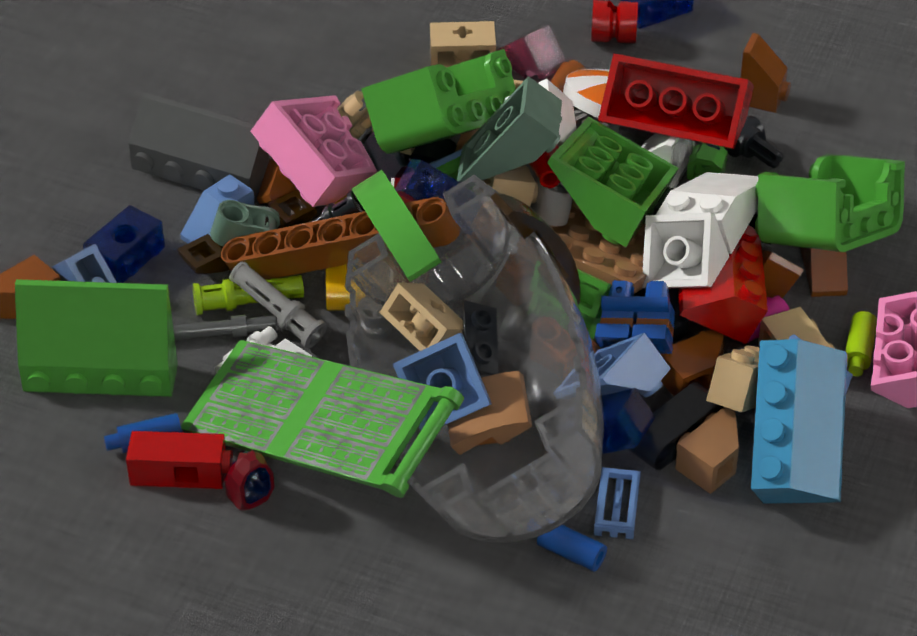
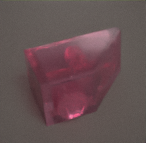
(535, 53)

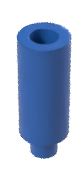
(121, 439)
(574, 547)

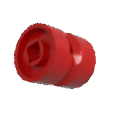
(614, 21)

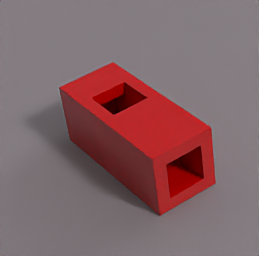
(177, 459)

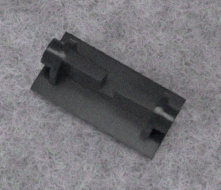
(481, 336)

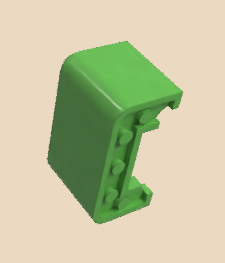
(437, 101)
(836, 208)

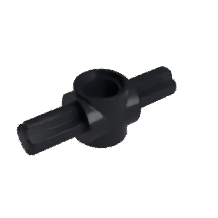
(753, 143)

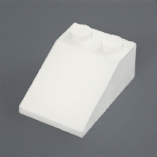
(726, 195)

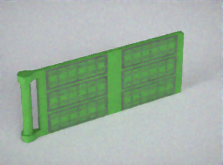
(322, 414)

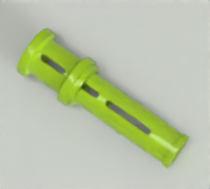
(230, 295)

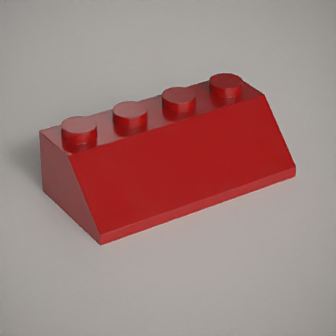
(675, 101)
(737, 296)

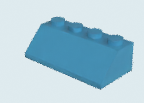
(799, 422)

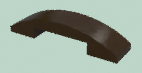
(526, 222)
(205, 255)

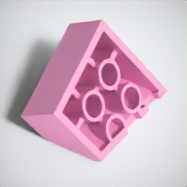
(314, 147)
(896, 350)

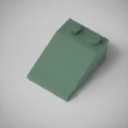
(514, 134)

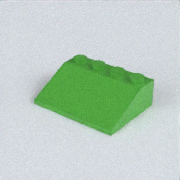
(611, 179)
(95, 338)

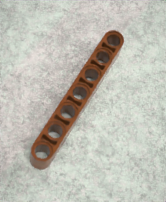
(329, 240)

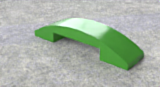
(396, 225)

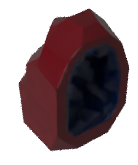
(249, 481)

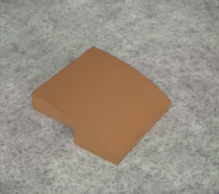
(502, 420)

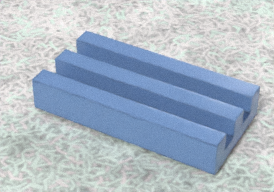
(615, 526)

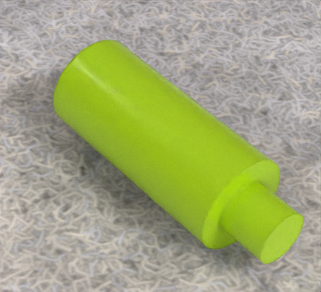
(860, 342)

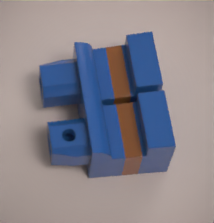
(632, 315)

